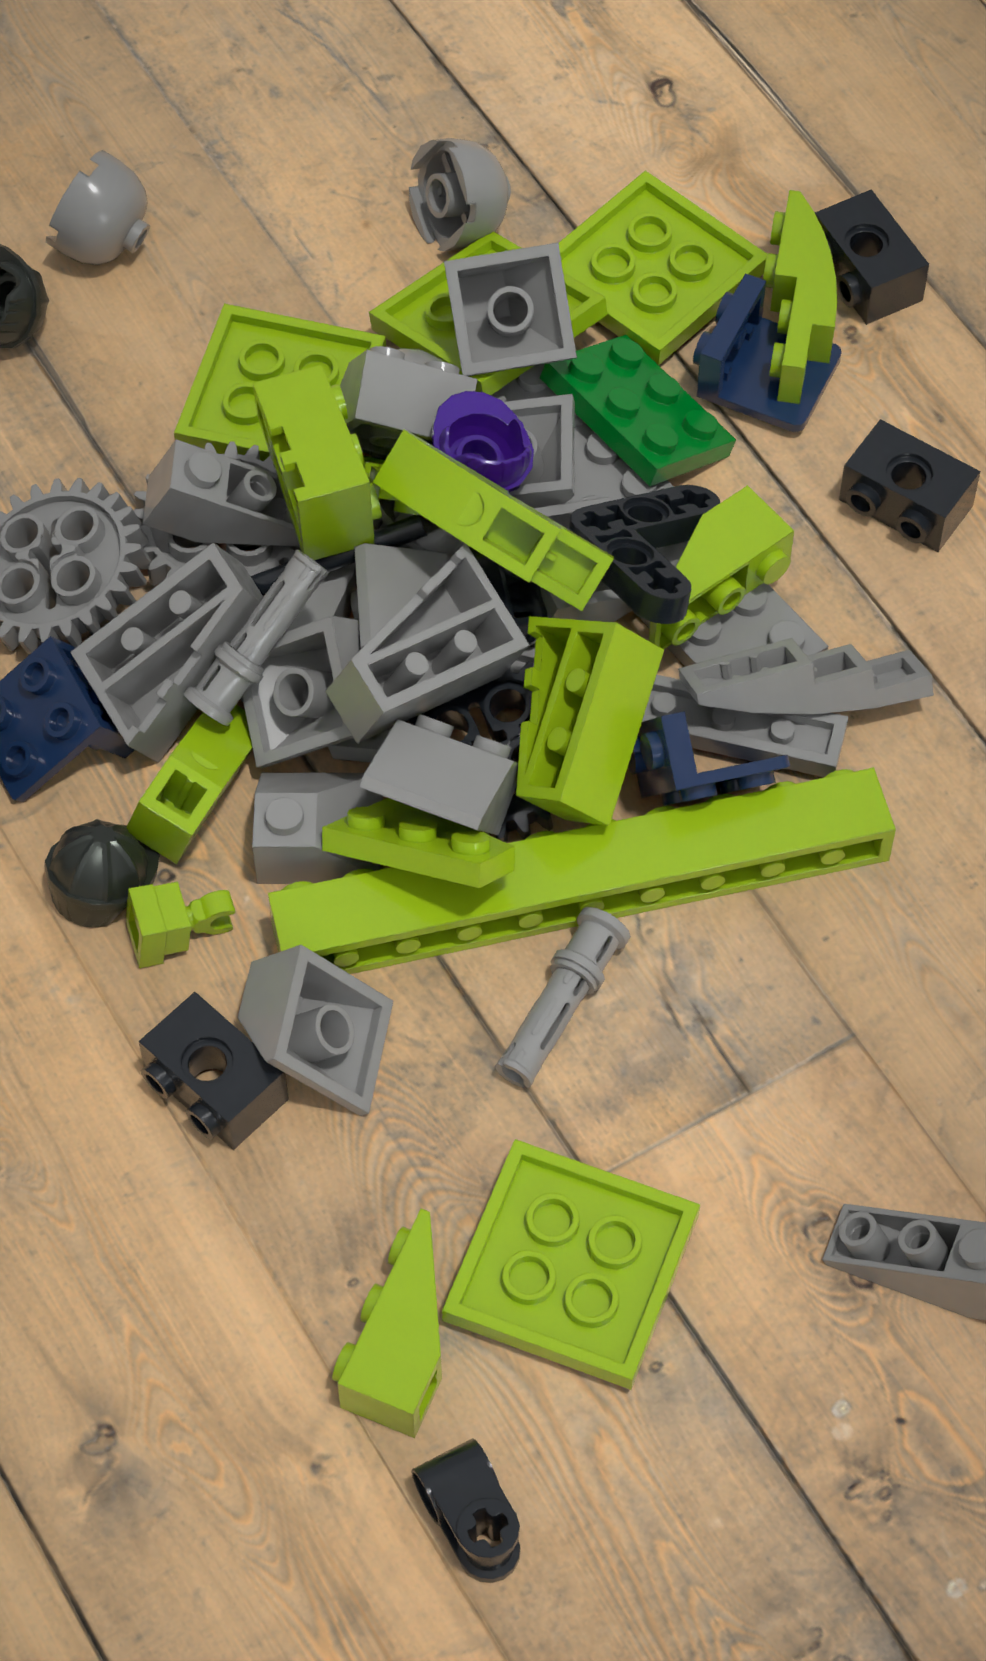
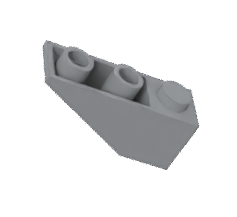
(216, 499)
(915, 1255)

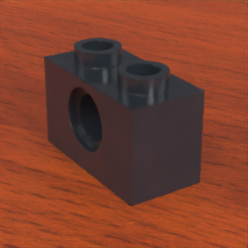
(872, 257)
(909, 485)
(202, 1039)

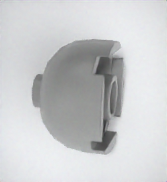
(458, 192)
(101, 213)

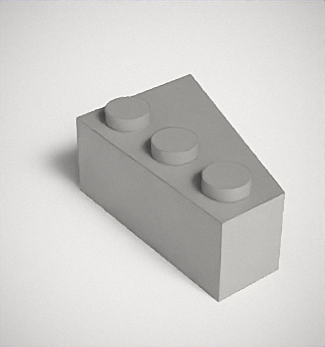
(166, 644)
(430, 651)

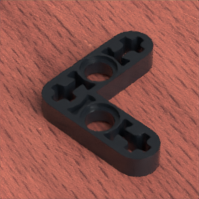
(631, 533)

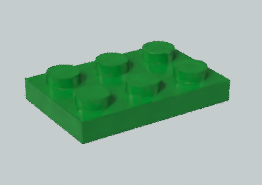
(639, 410)

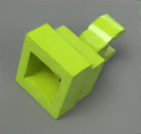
(163, 924)

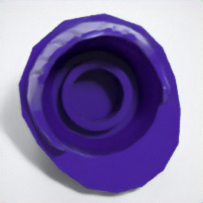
(484, 437)

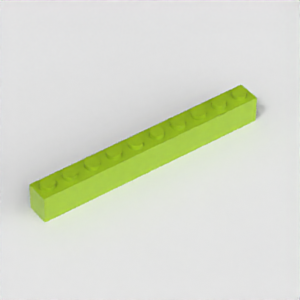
(620, 868)

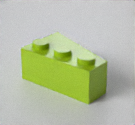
(317, 462)
(584, 715)

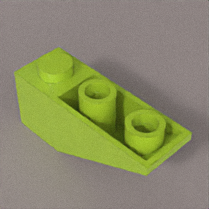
(725, 559)
(191, 784)
(398, 1355)

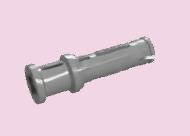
(241, 660)
(574, 974)

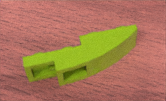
(802, 293)
(492, 520)

